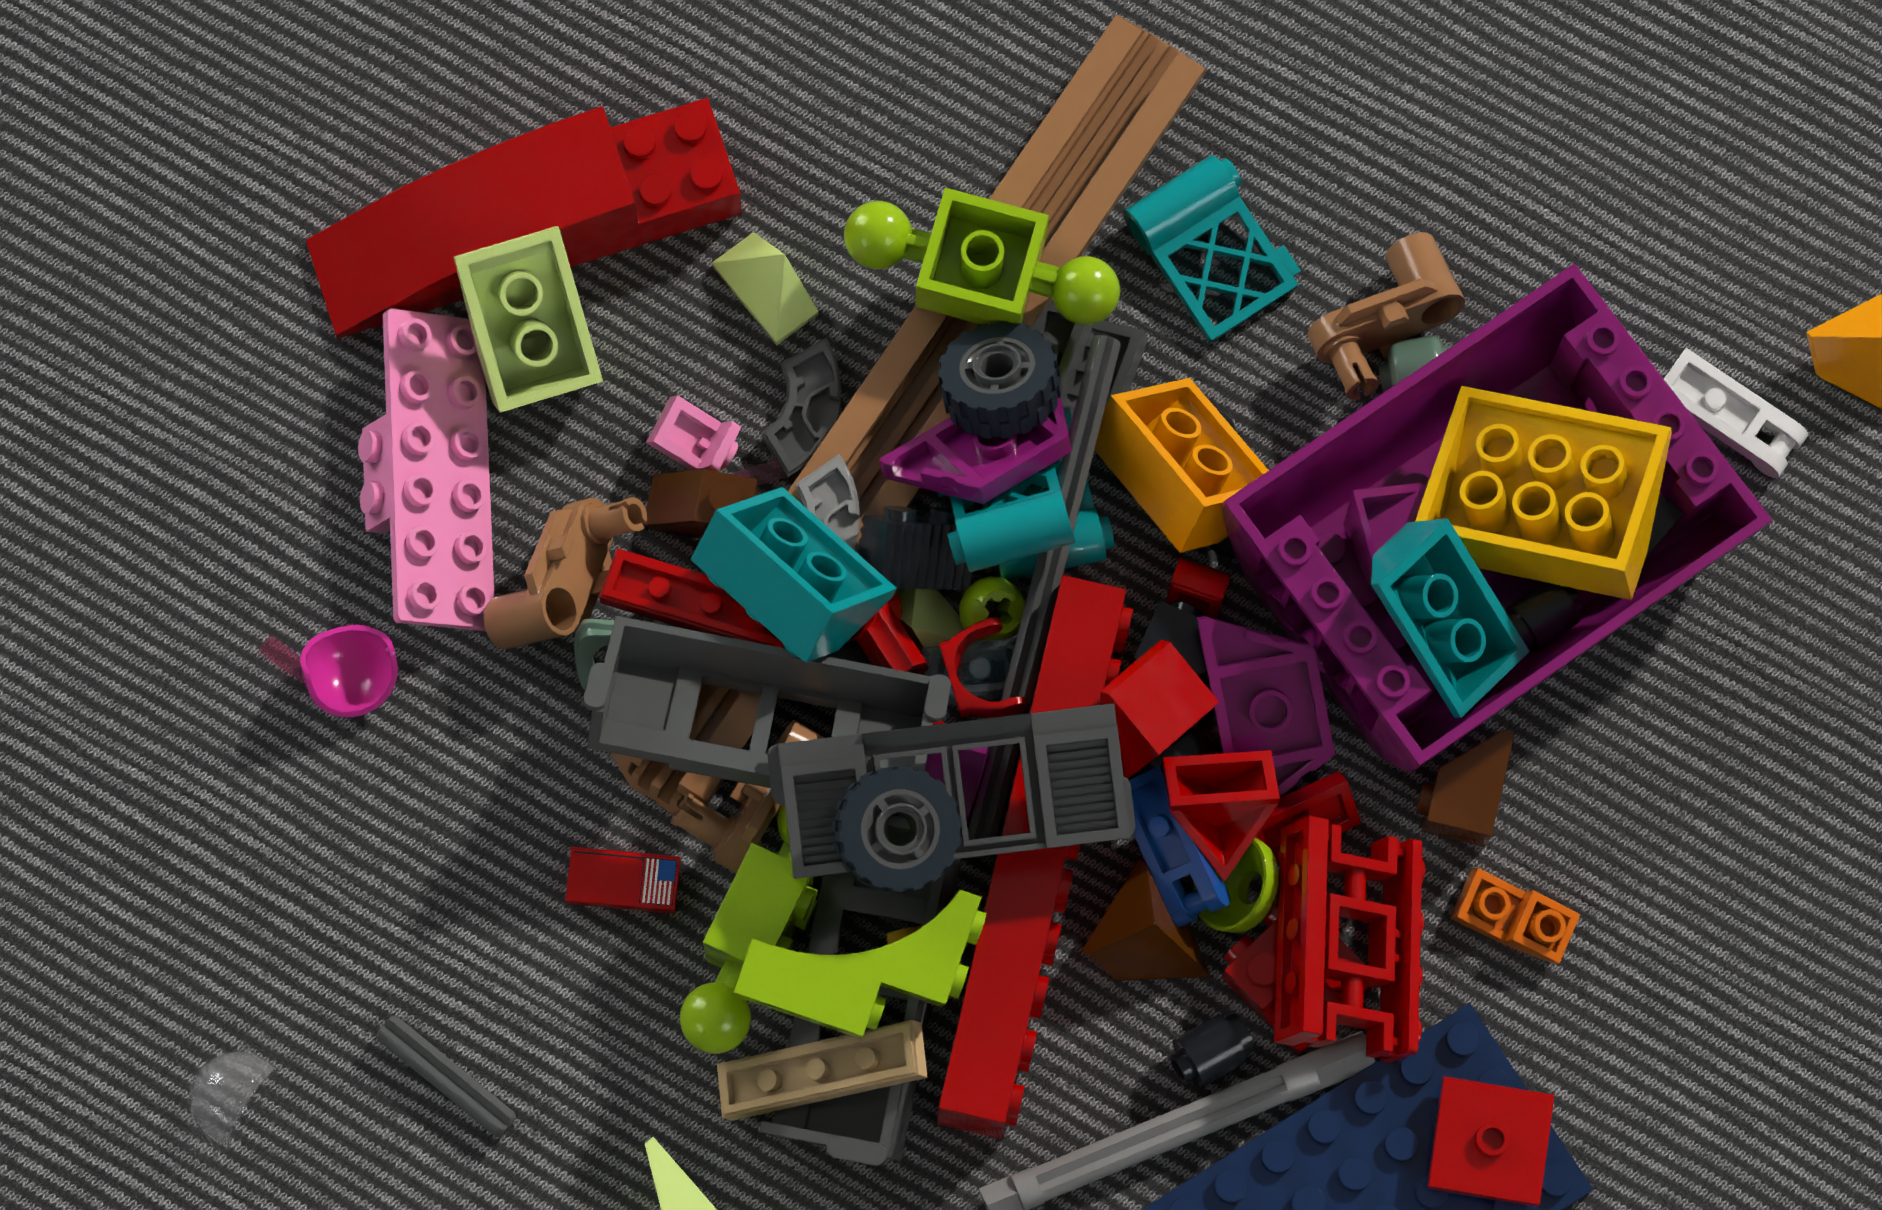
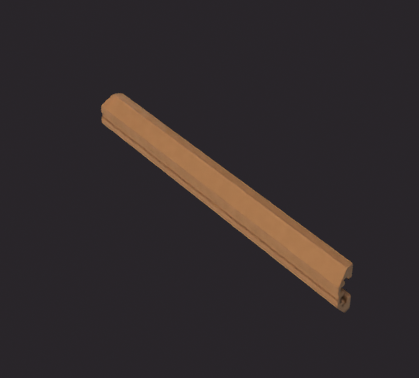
(1073, 173)

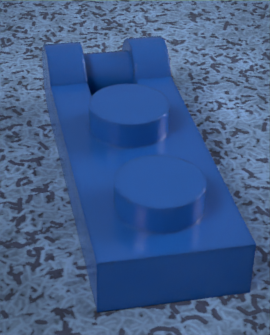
(1172, 853)

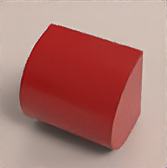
(1198, 587)

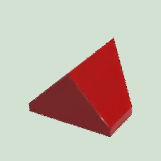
(1222, 801)

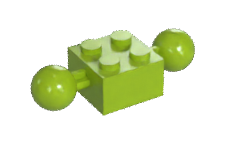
(981, 260)
(759, 905)

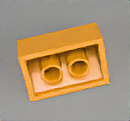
(1176, 459)

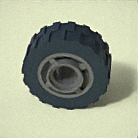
(999, 380)
(931, 821)

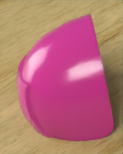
(349, 669)

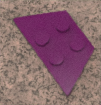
(974, 466)
(1267, 697)

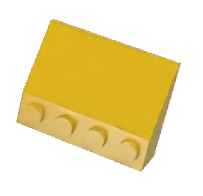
(1549, 490)

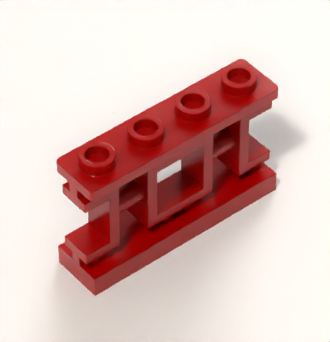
(1311, 939)

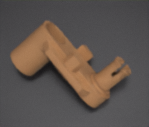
(1422, 301)
(563, 573)
(734, 835)

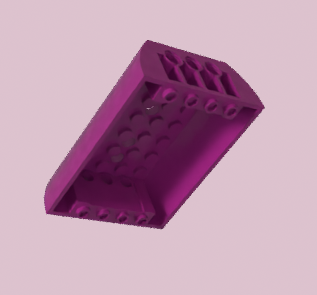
(1298, 559)

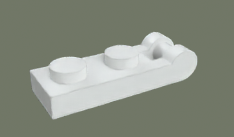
(1734, 413)

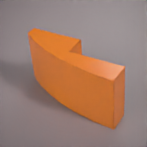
(1515, 916)

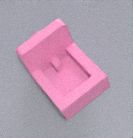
(694, 436)

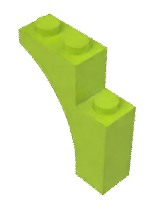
(844, 987)

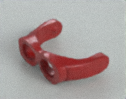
(967, 702)

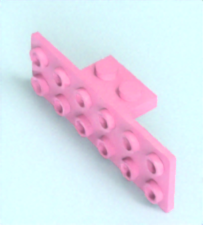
(432, 472)

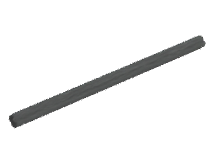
(1046, 582)

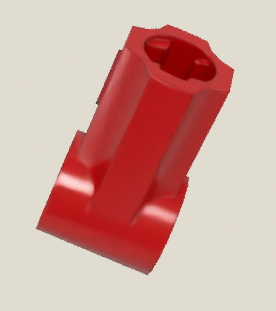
(888, 642)

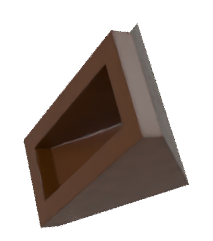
(1140, 937)

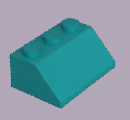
(791, 573)
(1446, 612)

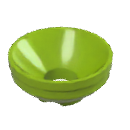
(1240, 914)

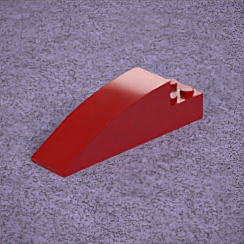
(589, 179)

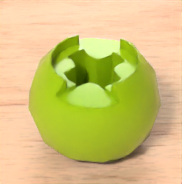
(995, 590)

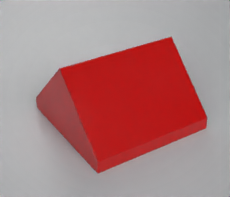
(1155, 704)

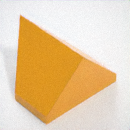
(1850, 351)

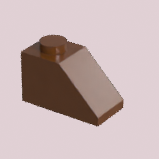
(688, 499)
(1467, 792)

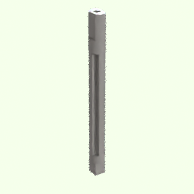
(1163, 1133)

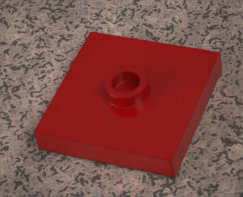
(1490, 1141)

